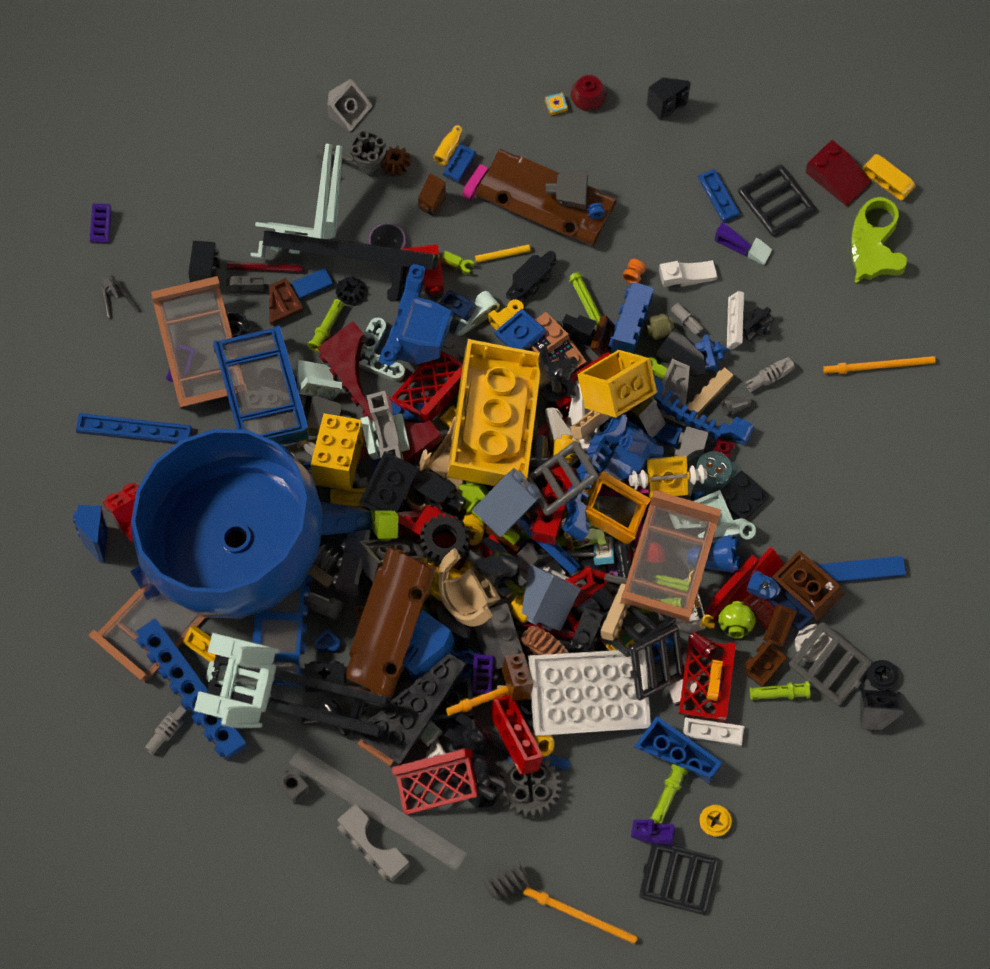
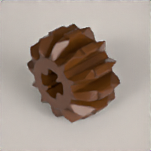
(396, 161)

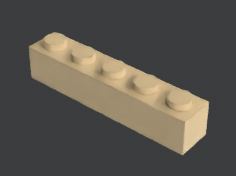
(709, 392)
(588, 424)
(615, 616)

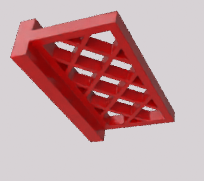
(441, 398)
(721, 704)
(431, 764)

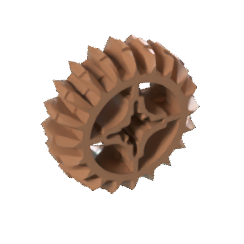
(540, 642)

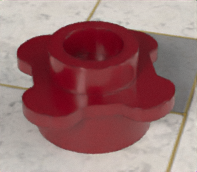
(722, 443)

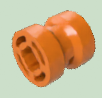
(634, 271)

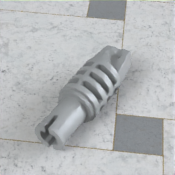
(770, 374)
(166, 730)

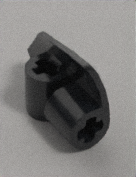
(682, 350)
(601, 599)

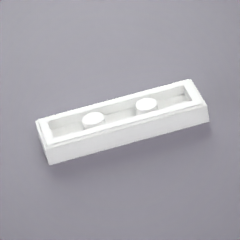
(735, 320)
(713, 732)

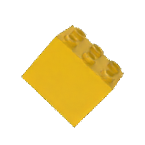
(617, 383)
(337, 452)

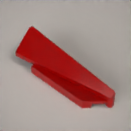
(737, 586)

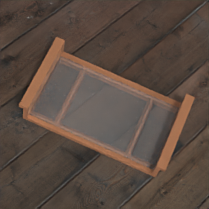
(189, 322)
(671, 556)
(119, 632)

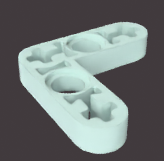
(369, 352)

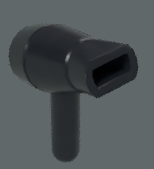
(332, 707)

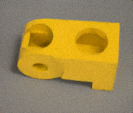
(498, 319)

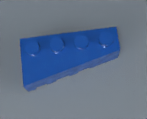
(632, 318)

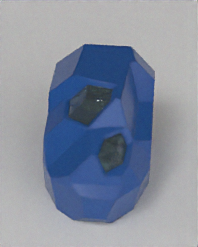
(763, 586)

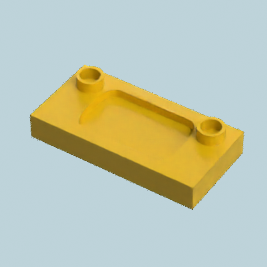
(494, 413)

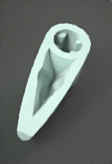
(486, 304)
(735, 528)

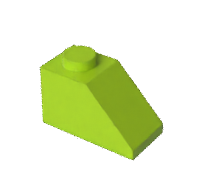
(471, 491)

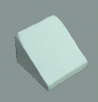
(759, 252)

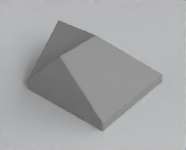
(347, 105)

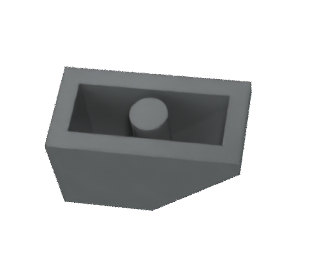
(533, 554)

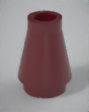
(703, 645)

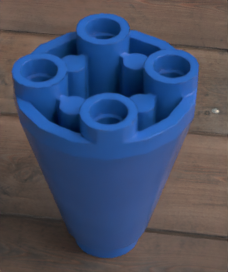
(724, 555)

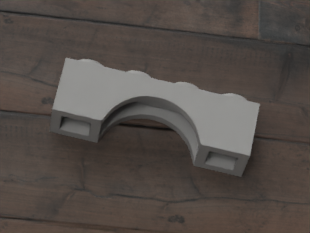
(385, 423)
(692, 446)
(389, 862)

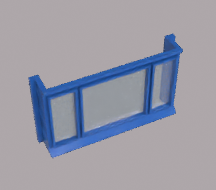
(262, 386)

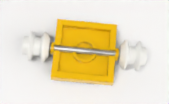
(668, 476)

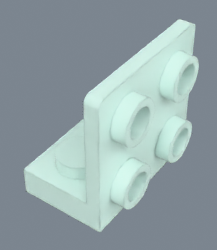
(316, 380)
(372, 438)

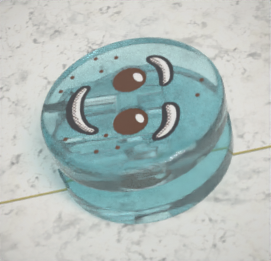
(717, 467)

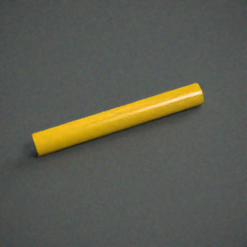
(502, 253)

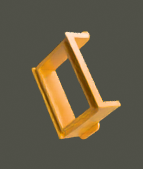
(607, 524)

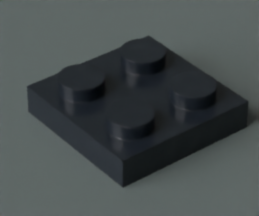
(743, 496)

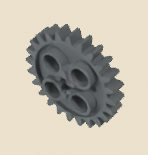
(546, 784)

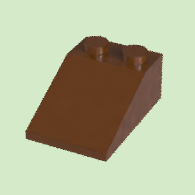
(808, 585)

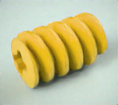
(475, 528)

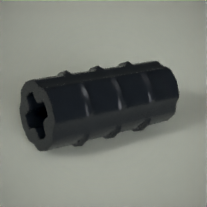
(623, 559)

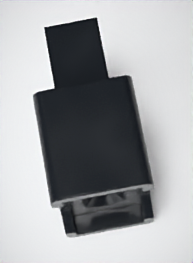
(581, 328)

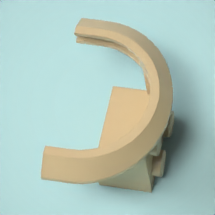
(440, 459)
(468, 595)

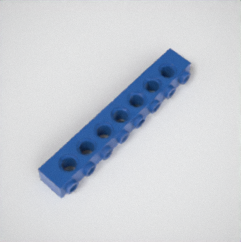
(154, 632)

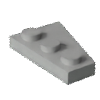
(677, 381)

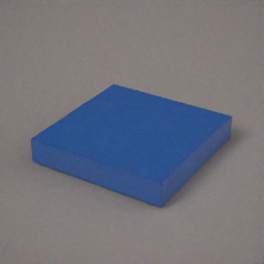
(520, 331)

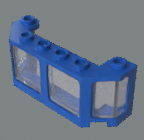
(283, 629)

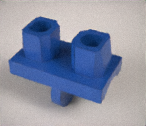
(707, 346)

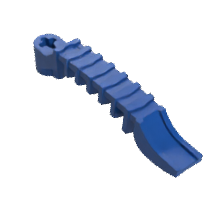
(739, 430)
(576, 521)

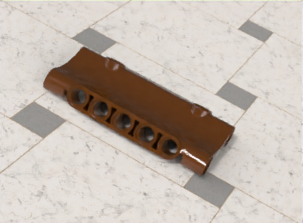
(526, 191)
(388, 621)

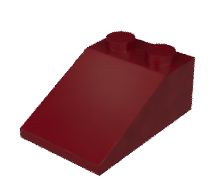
(837, 173)

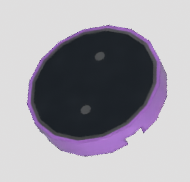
(387, 236)

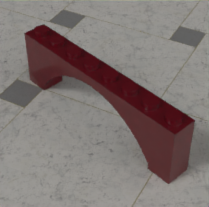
(343, 355)

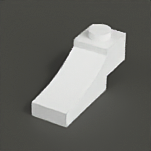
(687, 273)

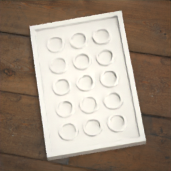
(586, 693)

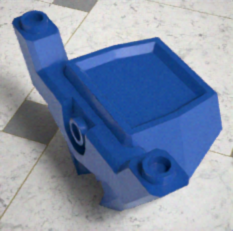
(419, 326)
(630, 452)
(429, 645)

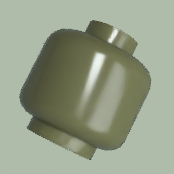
(659, 327)

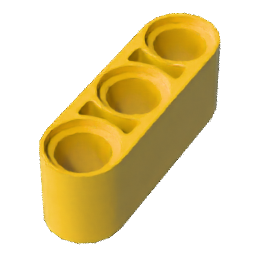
(888, 177)

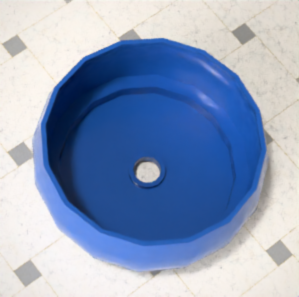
(202, 495)

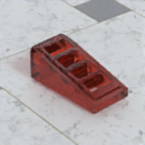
(765, 620)

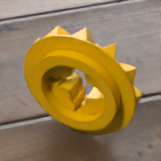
(713, 812)

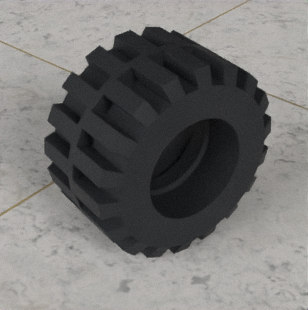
(439, 526)

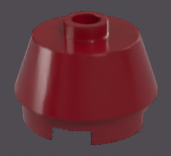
(588, 93)

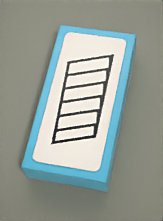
(604, 552)

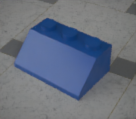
(92, 529)

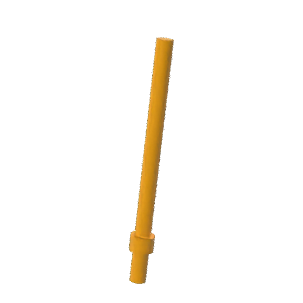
(843, 368)
(466, 704)
(543, 898)

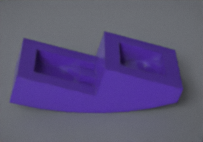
(647, 831)

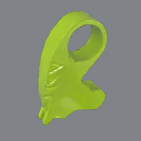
(867, 247)

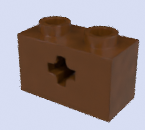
(517, 677)

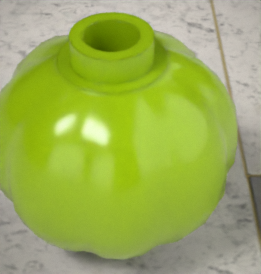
(737, 620)

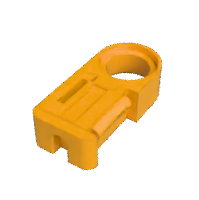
(714, 680)

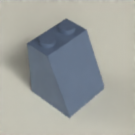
(507, 502)
(548, 598)

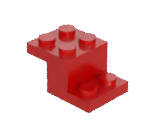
(122, 506)
(407, 526)

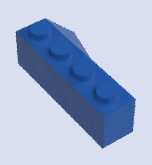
(344, 518)
(672, 746)

